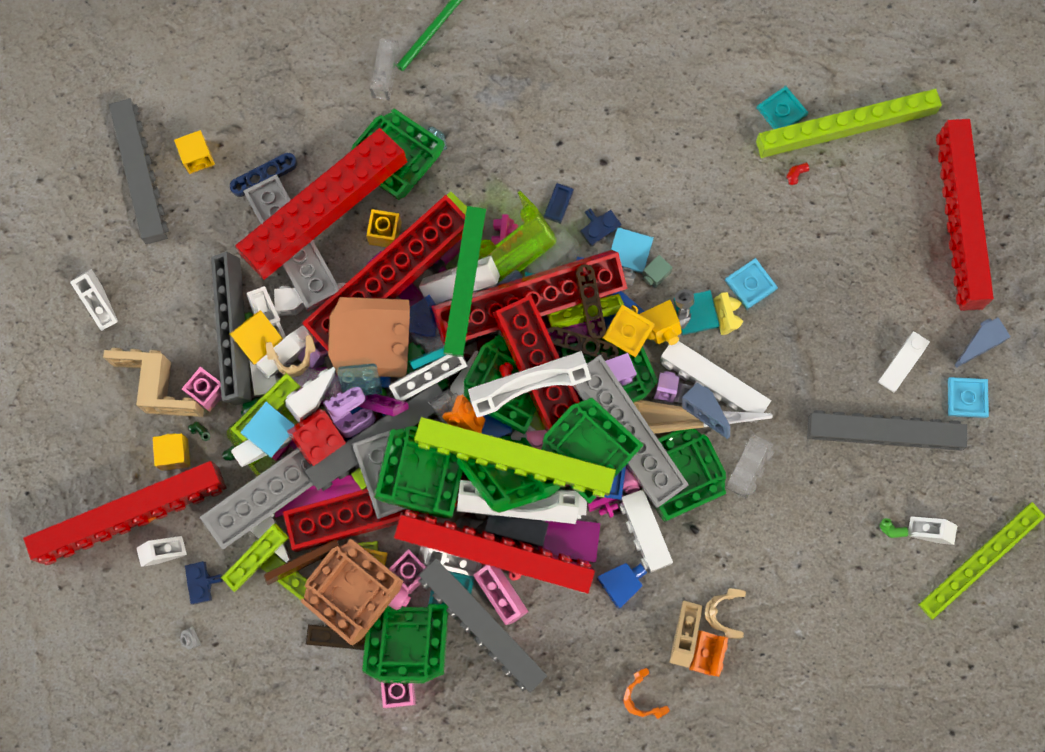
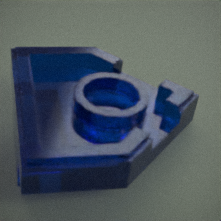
(422, 317)

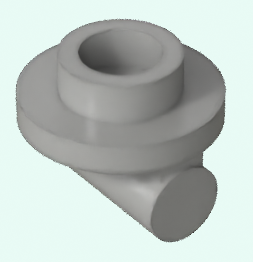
(629, 276)
(189, 638)

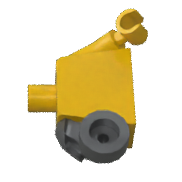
(666, 321)

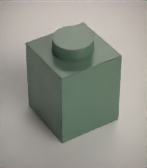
(656, 271)

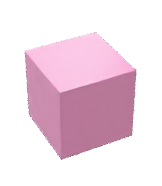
(204, 389)
(407, 569)
(398, 694)

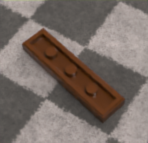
(299, 563)

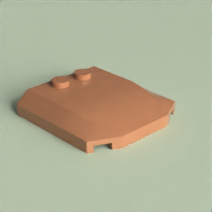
(370, 334)
(350, 590)

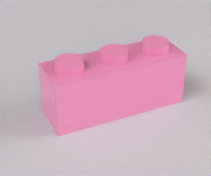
(500, 594)

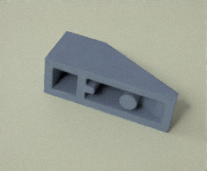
(986, 337)
(704, 406)

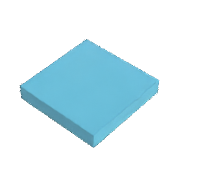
(632, 249)
(751, 283)
(968, 397)
(267, 429)

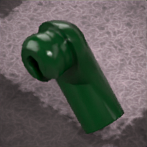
(203, 431)

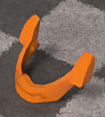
(629, 704)

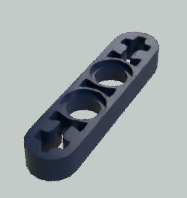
(262, 172)

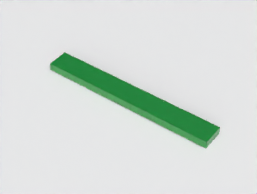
(464, 281)

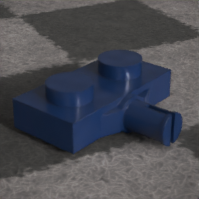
(599, 226)
(200, 582)

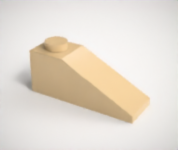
(686, 634)

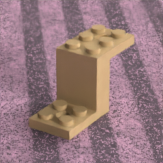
(153, 382)

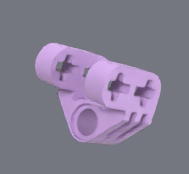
(340, 408)

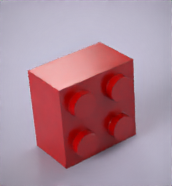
(316, 437)

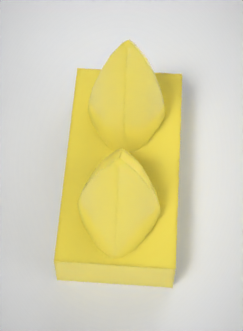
(724, 308)

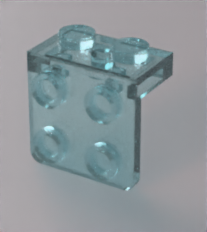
(361, 376)

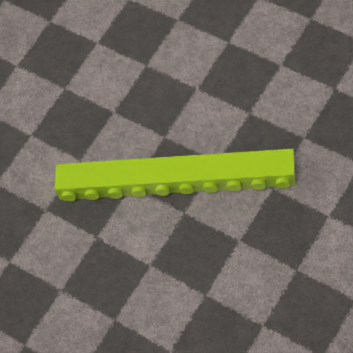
(848, 123)
(514, 456)

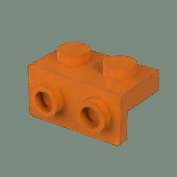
(464, 416)
(709, 654)

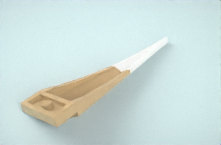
(674, 418)

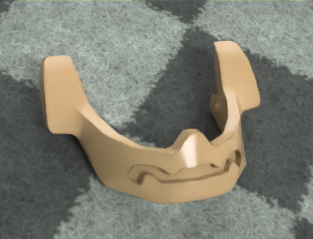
(292, 371)
(711, 611)

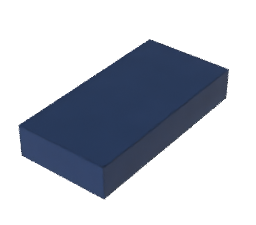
(558, 203)

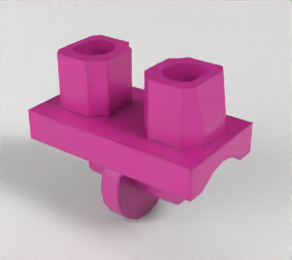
(505, 226)
(598, 503)

